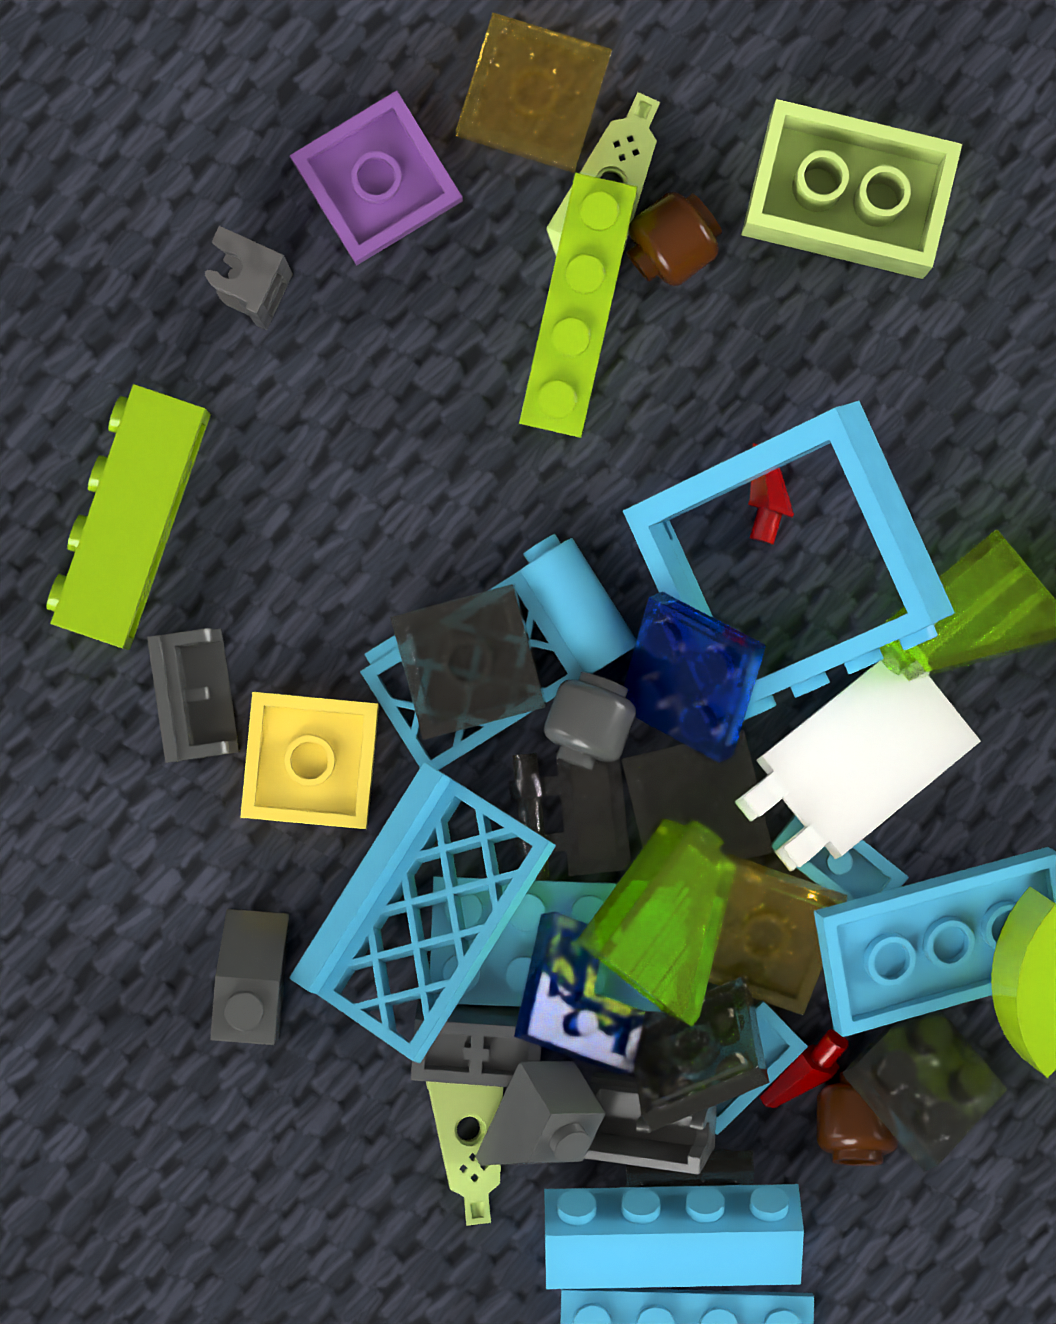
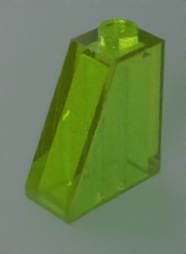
(996, 609)
(666, 918)

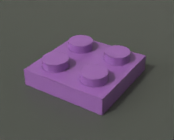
(376, 178)

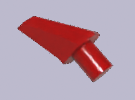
(772, 500)
(807, 1071)

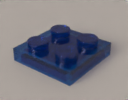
(692, 676)

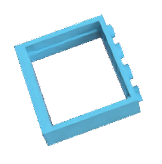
(881, 505)

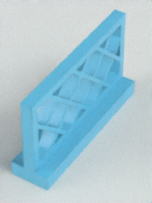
(374, 896)

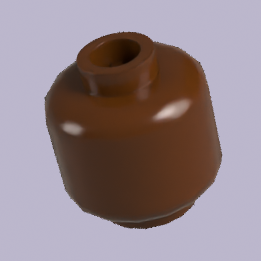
(673, 238)
(851, 1127)

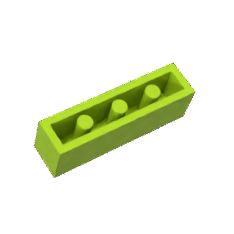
(578, 305)
(129, 517)

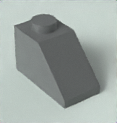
(250, 977)
(542, 1117)

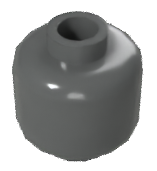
(590, 720)

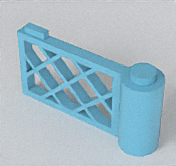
(570, 612)

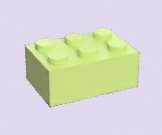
(851, 189)

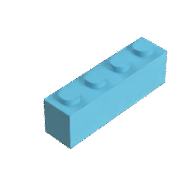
(673, 1236)

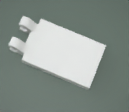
(858, 761)

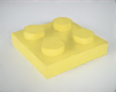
(309, 760)

